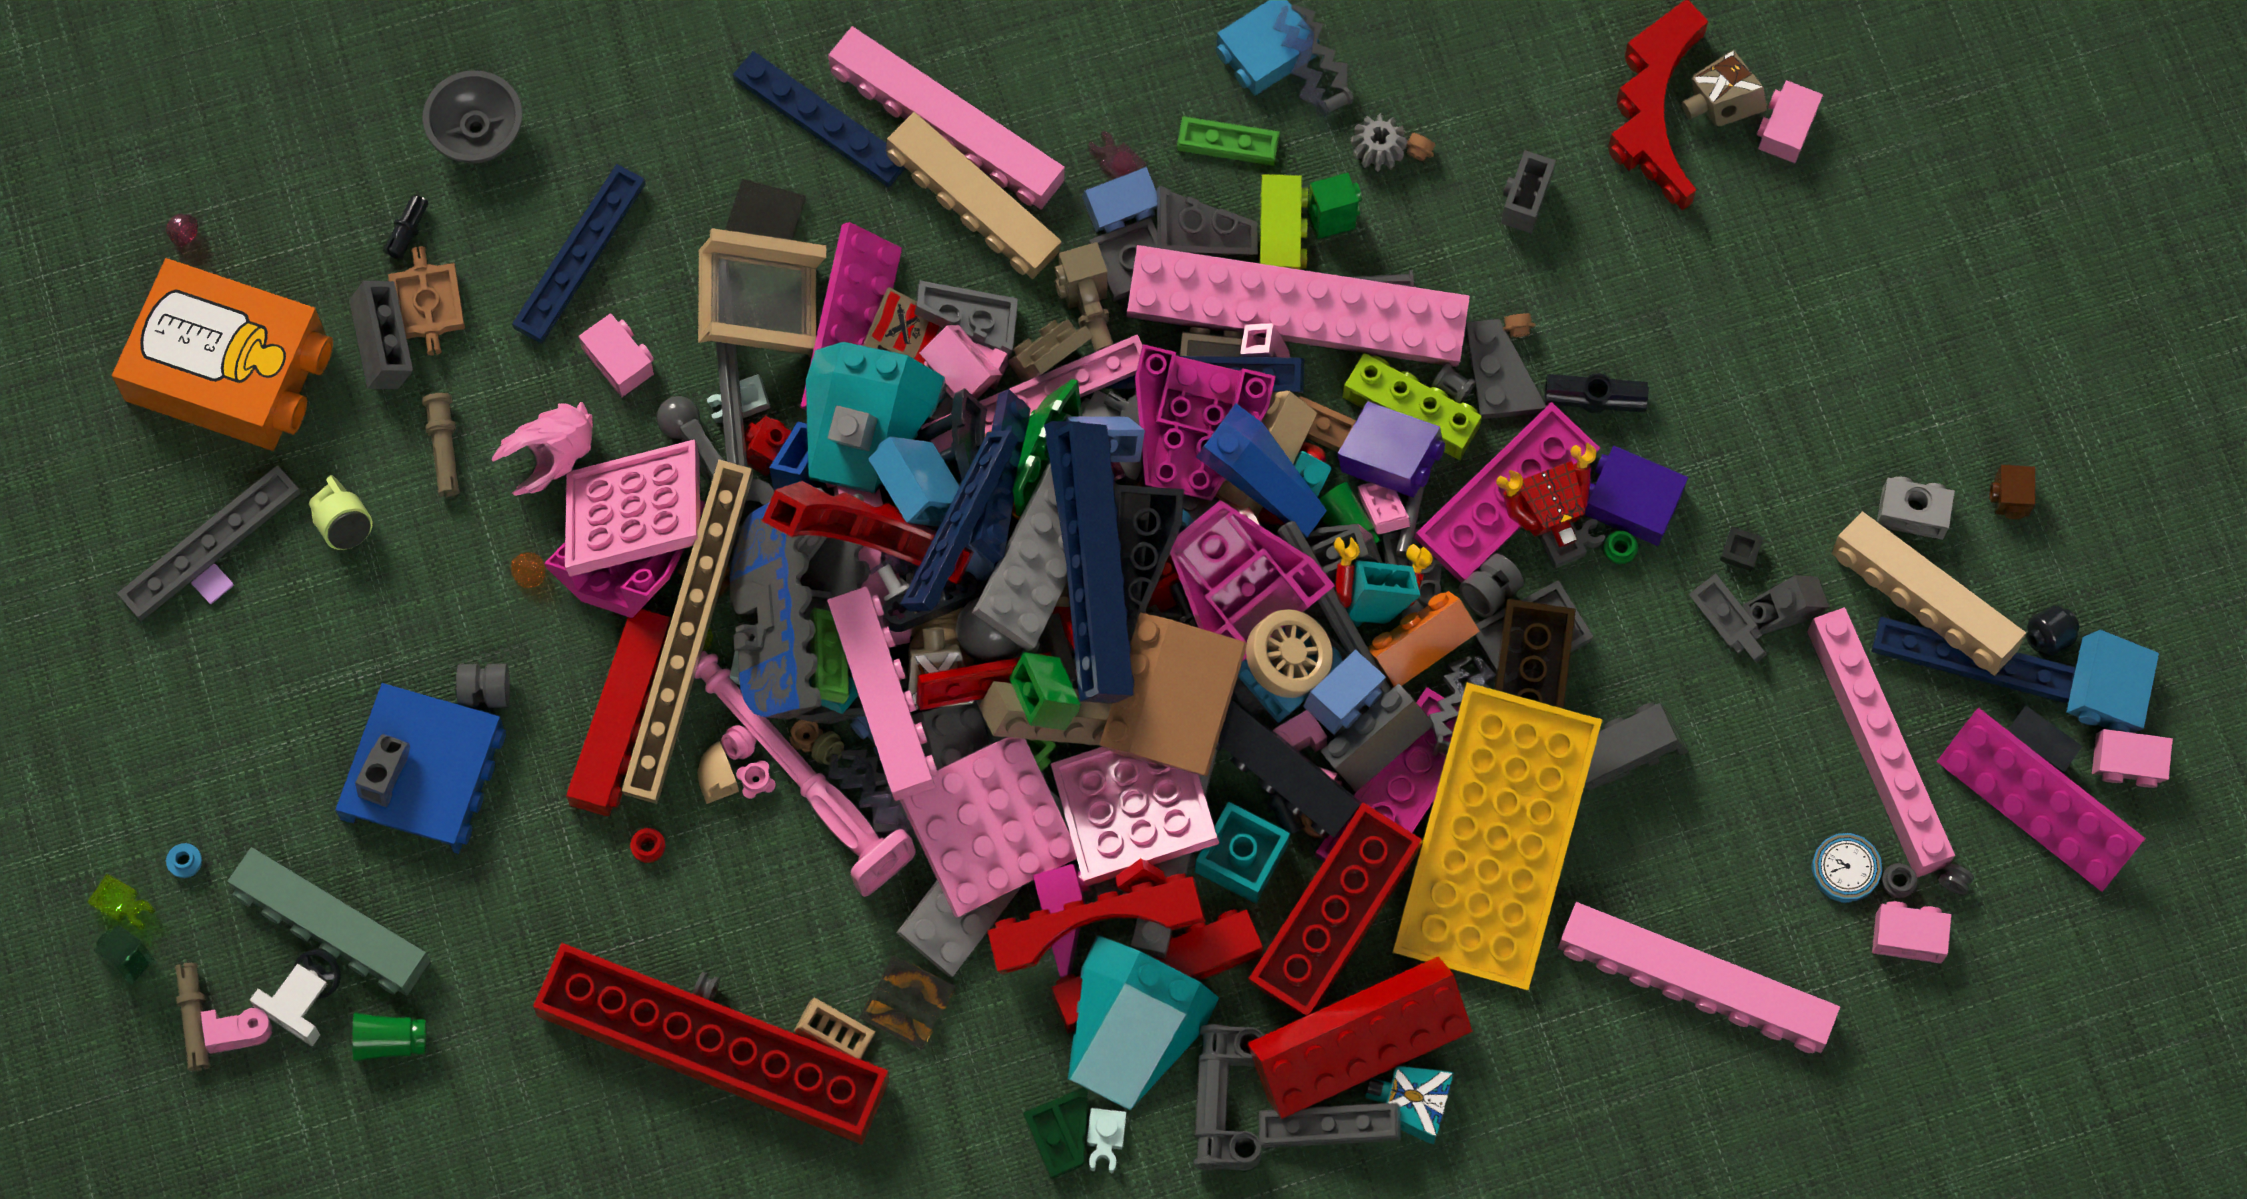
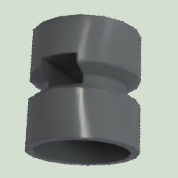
(1491, 585)
(483, 685)

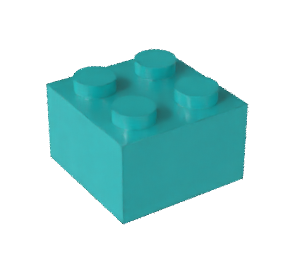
(1245, 855)

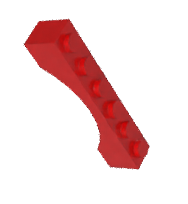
(1026, 942)

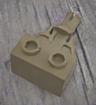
(1083, 283)

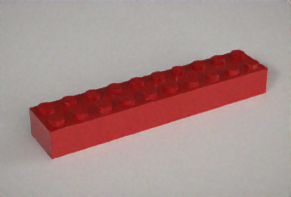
(711, 1043)

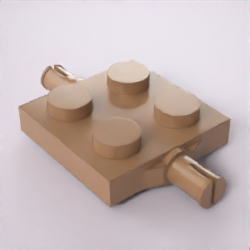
(429, 300)

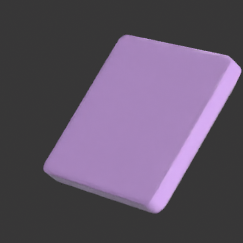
(212, 583)

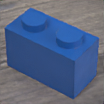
(792, 460)

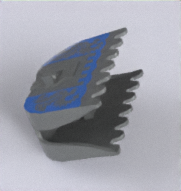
(783, 589)

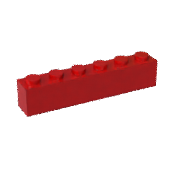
(618, 715)
(1198, 954)

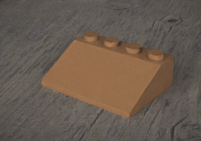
(1178, 697)

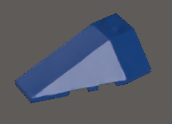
(1257, 465)

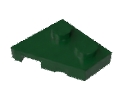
(1060, 1131)

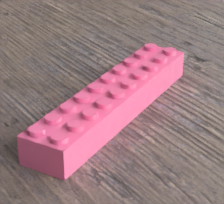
(1300, 303)

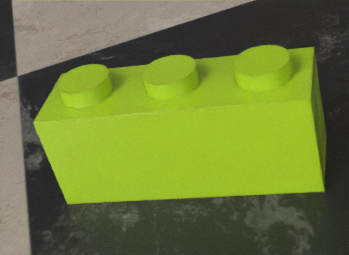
(1282, 221)

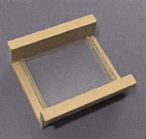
(758, 291)

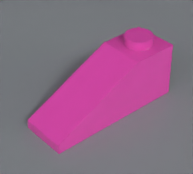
(1054, 890)

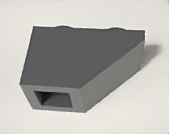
(1787, 604)

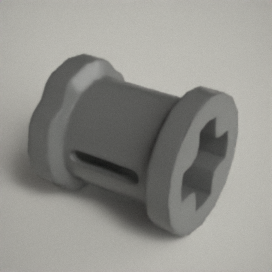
(1453, 384)

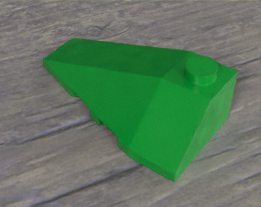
(1034, 454)

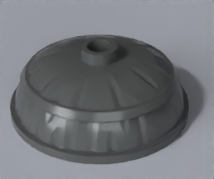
(468, 102)

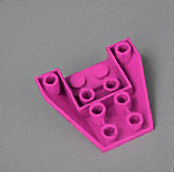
(1180, 410)
(622, 586)

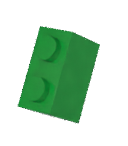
(1333, 205)
(1044, 691)

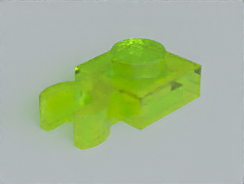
(117, 899)

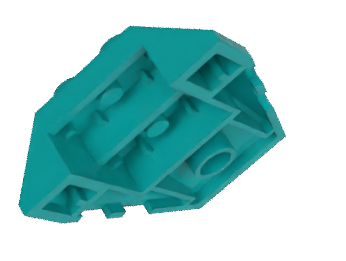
(869, 381)
(1132, 1021)

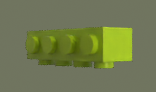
(1401, 391)

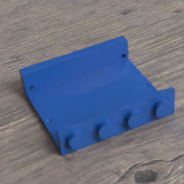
(443, 770)

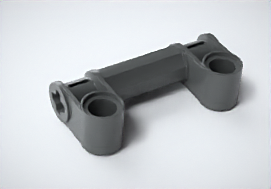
(1213, 1099)

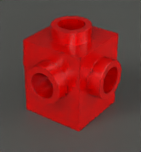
(764, 443)

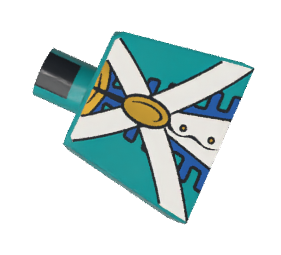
(1420, 1097)

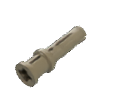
(440, 429)

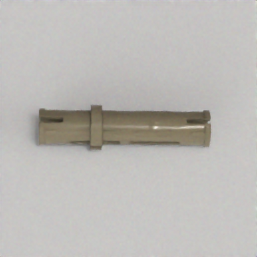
(190, 1001)

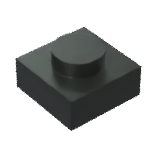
(1741, 549)

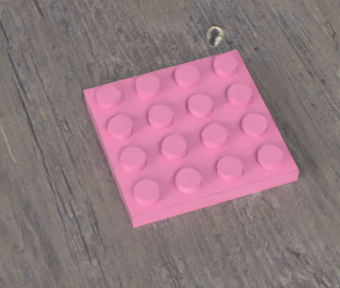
(632, 508)
(1129, 812)
(989, 825)

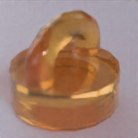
(528, 570)

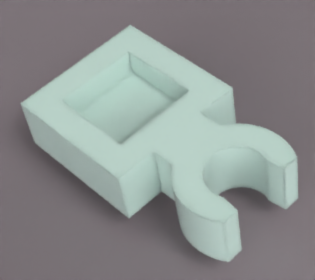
(752, 398)
(1105, 1133)

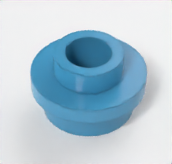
(188, 869)

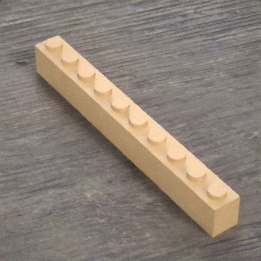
(687, 632)

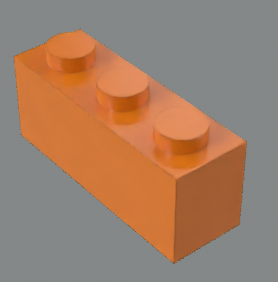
(1422, 638)

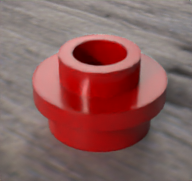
(647, 835)

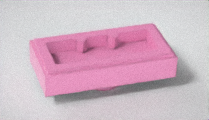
(1383, 508)

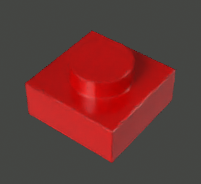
(1139, 873)

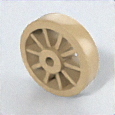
(1288, 653)

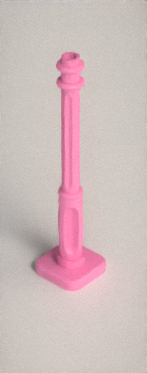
(878, 857)

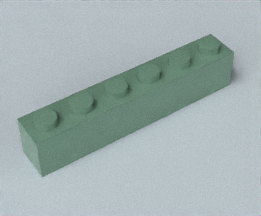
(328, 922)

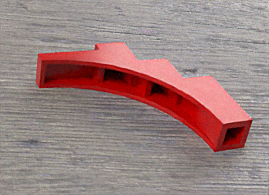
(1644, 136)
(809, 511)

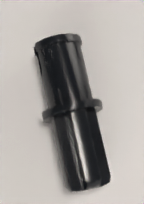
(406, 227)

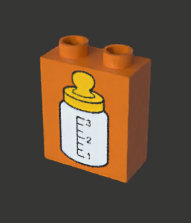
(222, 355)

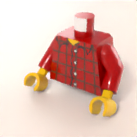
(1551, 497)

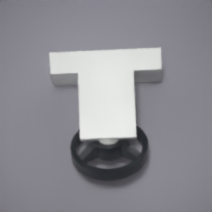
(298, 995)

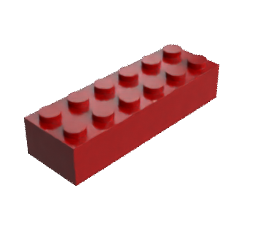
(1335, 911)
(1360, 1037)

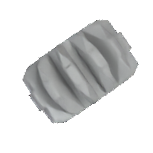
(1381, 132)

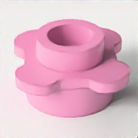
(753, 770)

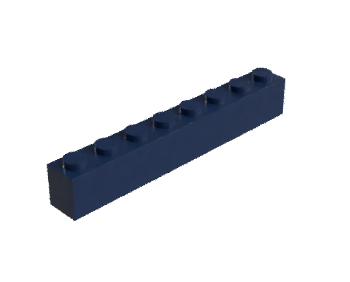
(1093, 563)

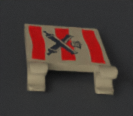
(898, 327)

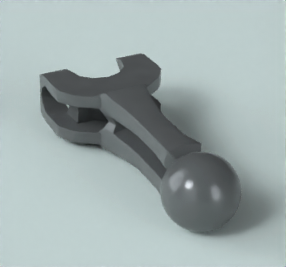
(680, 420)

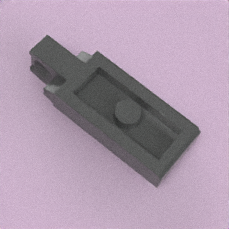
(1728, 617)

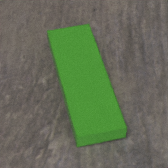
(1228, 141)
(832, 667)

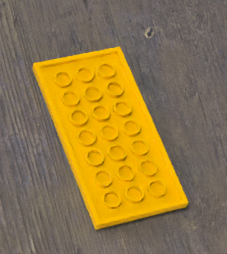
(1497, 835)

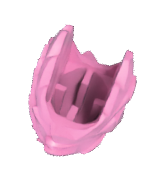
(556, 441)

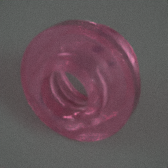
(182, 229)

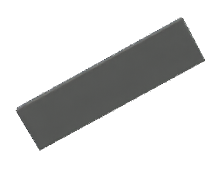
(1331, 1125)

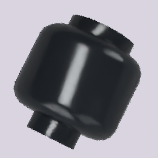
(2052, 630)

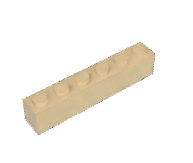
(972, 195)
(1928, 593)

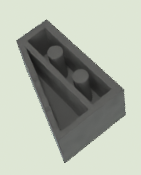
(1323, 541)
(1633, 743)

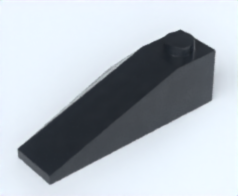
(1147, 531)

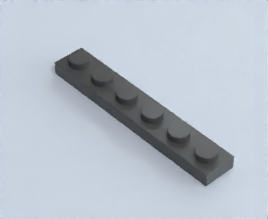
(208, 543)

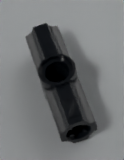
(1618, 394)

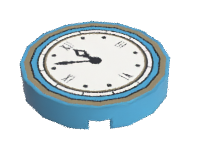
(1846, 867)

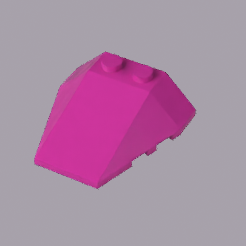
(1242, 573)

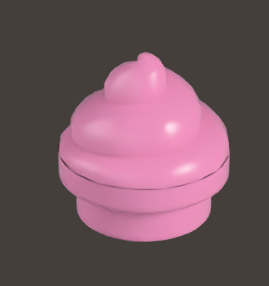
(738, 742)

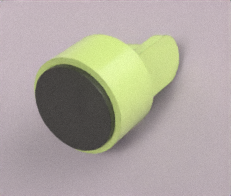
(340, 516)

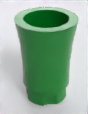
(1345, 510)
(387, 1036)

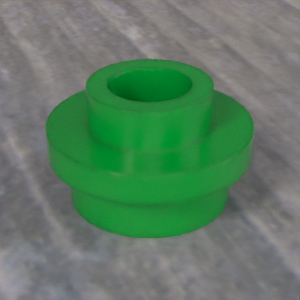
(1625, 539)

